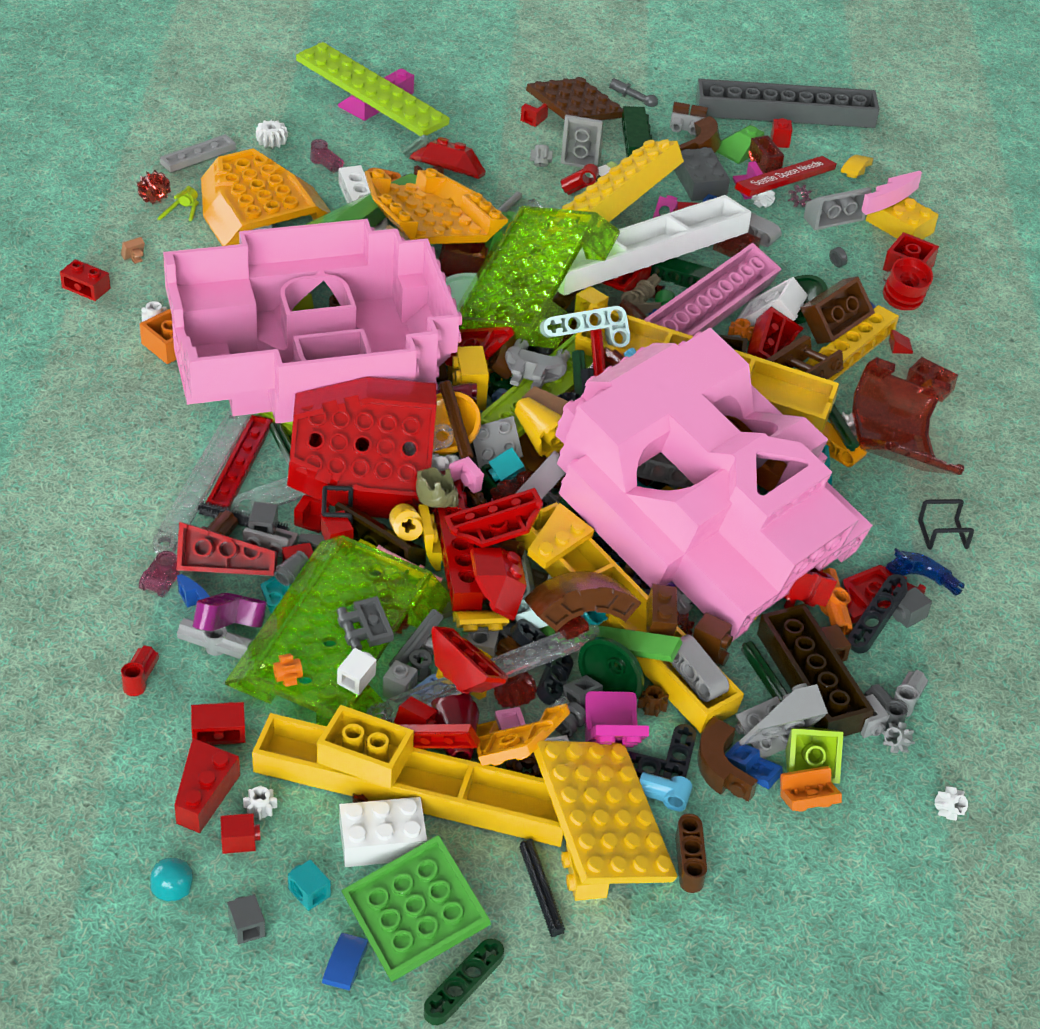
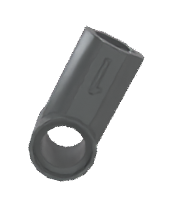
(895, 708)

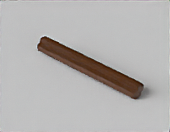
(455, 420)

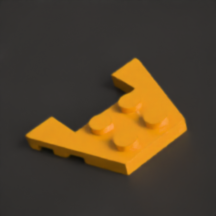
(519, 741)

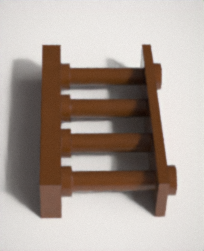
(801, 349)

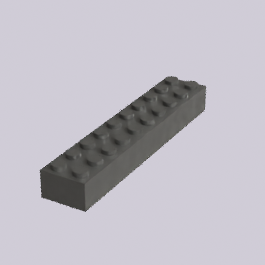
(787, 101)

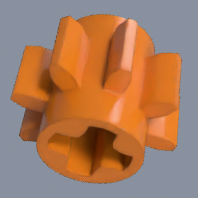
(741, 327)
(287, 670)

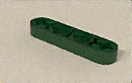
(462, 980)

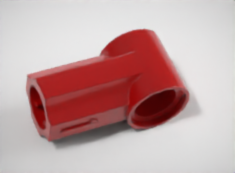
(579, 180)
(138, 670)

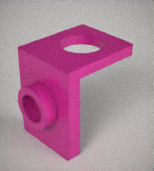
(669, 201)

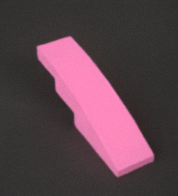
(892, 192)

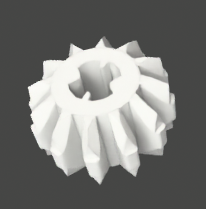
(271, 133)

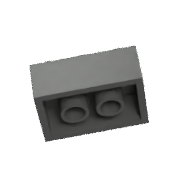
(702, 174)

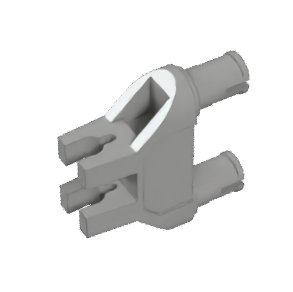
(533, 365)

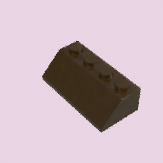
(379, 534)

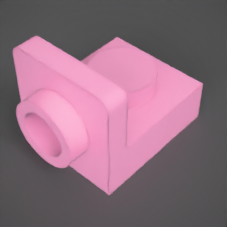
(468, 472)

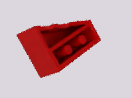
(772, 333)
(204, 784)

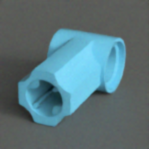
(672, 792)

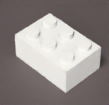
(380, 830)

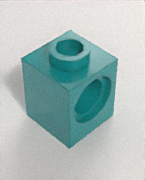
(506, 466)
(309, 884)

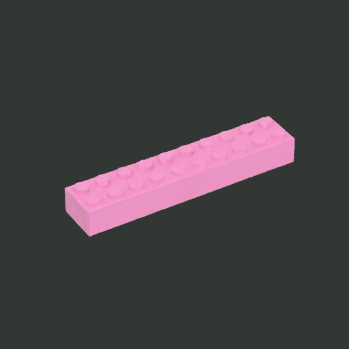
(718, 293)

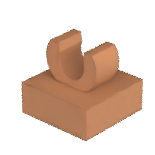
(133, 249)

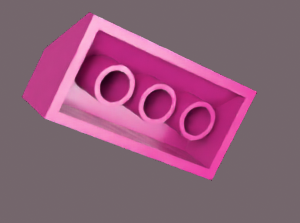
(364, 111)

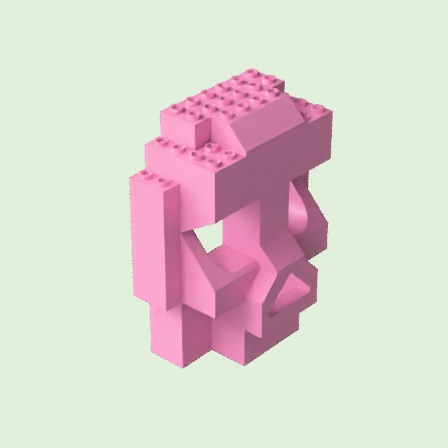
(250, 348)
(719, 537)

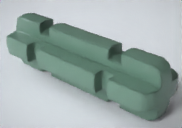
(416, 145)

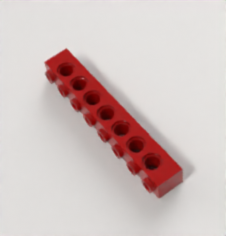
(456, 558)

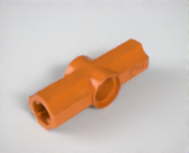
(837, 605)

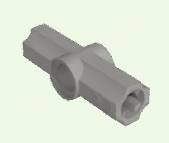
(215, 642)

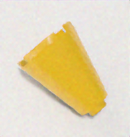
(540, 425)

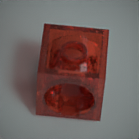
(462, 257)

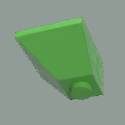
(737, 144)

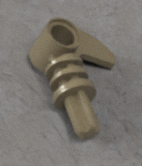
(642, 292)

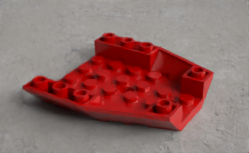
(367, 408)

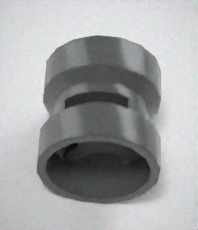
(573, 720)

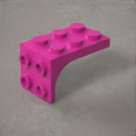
(613, 719)

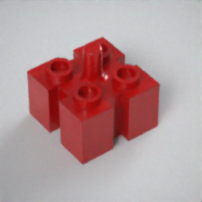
(812, 589)

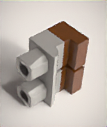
(682, 120)

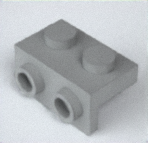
(274, 542)

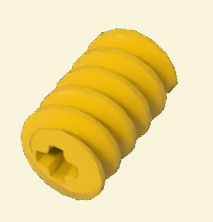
(410, 529)

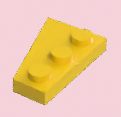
(559, 536)

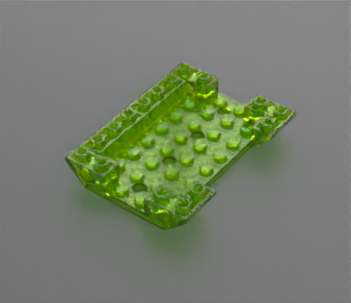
(516, 259)
(308, 618)

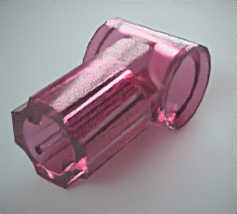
(322, 155)

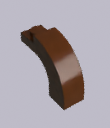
(707, 135)
(715, 767)

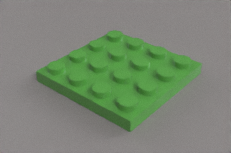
(415, 908)

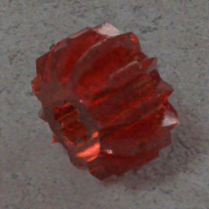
(153, 187)
(516, 691)

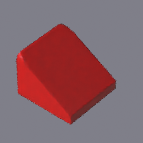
(900, 343)

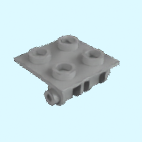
(495, 439)
(751, 717)

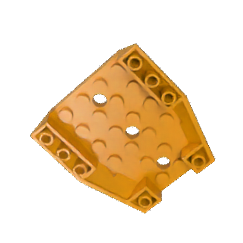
(253, 192)
(435, 208)

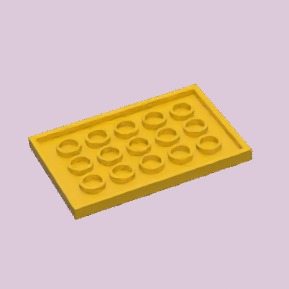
(604, 813)

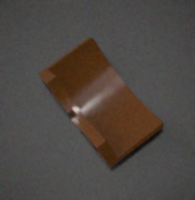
(580, 592)

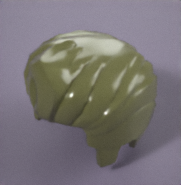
(436, 489)

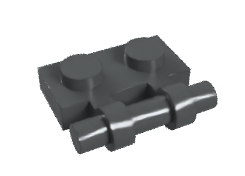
(372, 620)

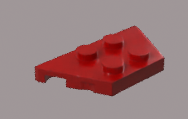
(489, 338)
(864, 587)

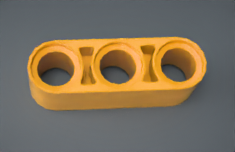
(838, 450)

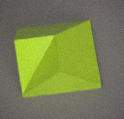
(813, 749)

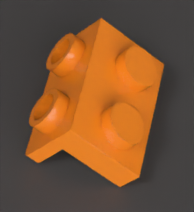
(809, 789)

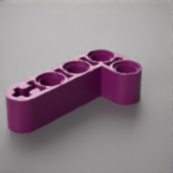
(228, 609)

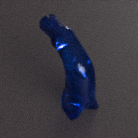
(919, 564)

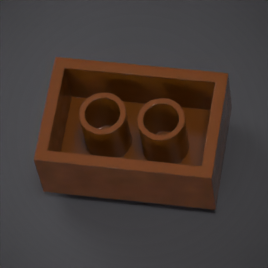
(837, 310)

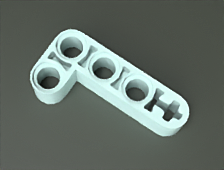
(584, 325)

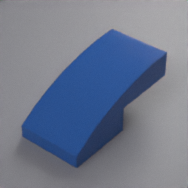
(190, 590)
(749, 761)
(345, 961)

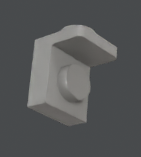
(876, 723)

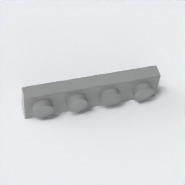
(197, 153)

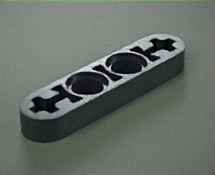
(880, 614)

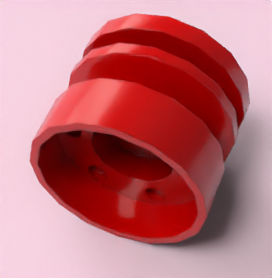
(907, 283)

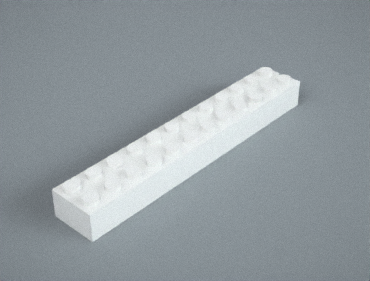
(661, 240)

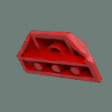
(450, 156)
(497, 519)
(499, 578)
(464, 662)

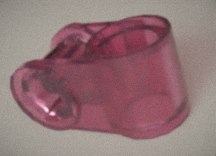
(160, 574)

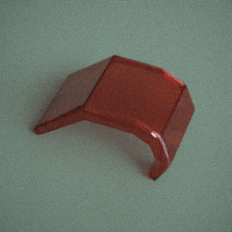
(895, 417)

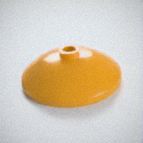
(470, 415)

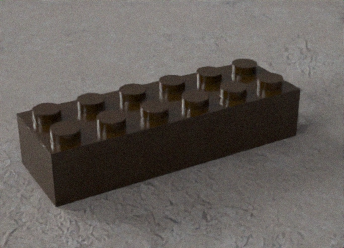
(809, 658)

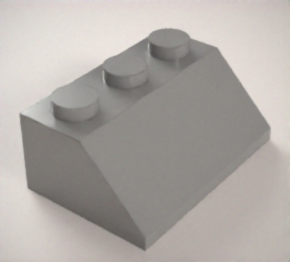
(836, 209)

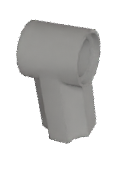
(911, 689)

